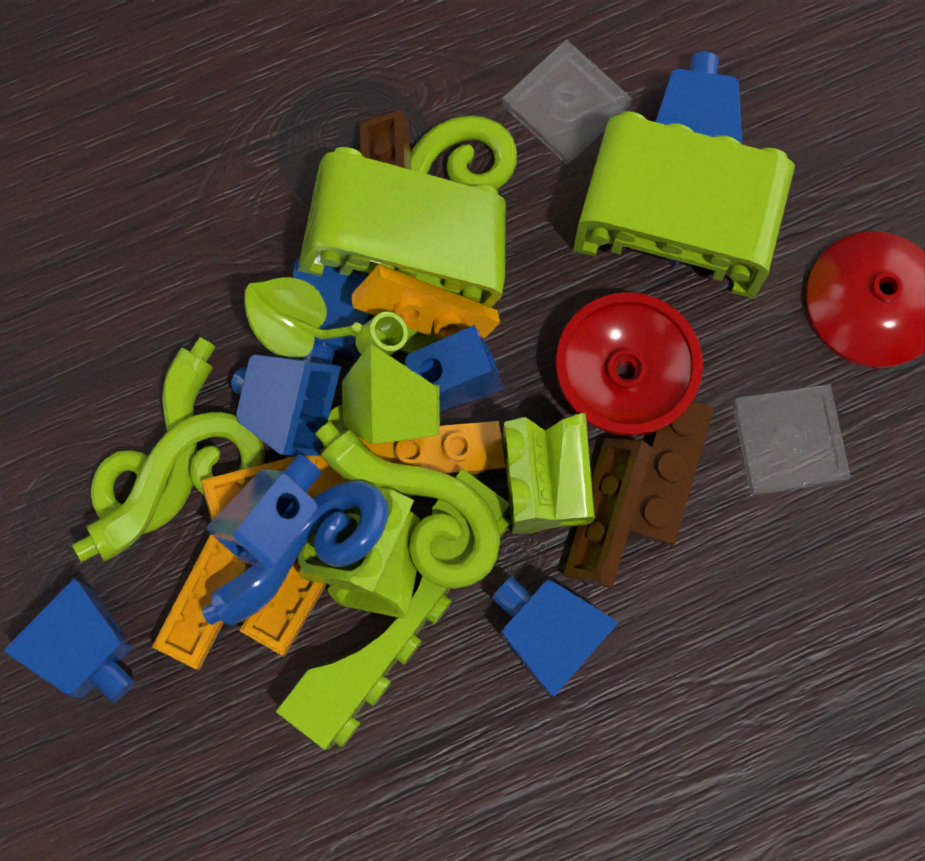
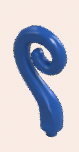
(257, 585)

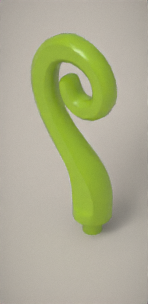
(467, 129)
(180, 390)
(357, 462)
(126, 524)

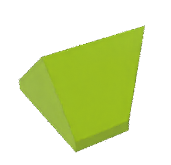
(388, 400)

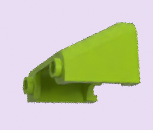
(408, 222)

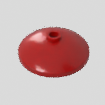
(852, 311)
(631, 333)

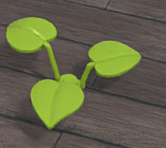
(288, 317)

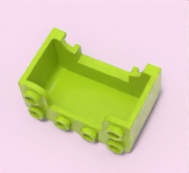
(686, 199)

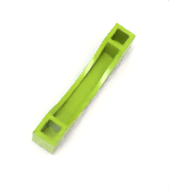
(333, 694)

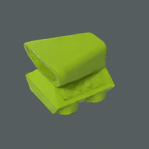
(548, 474)
(384, 576)

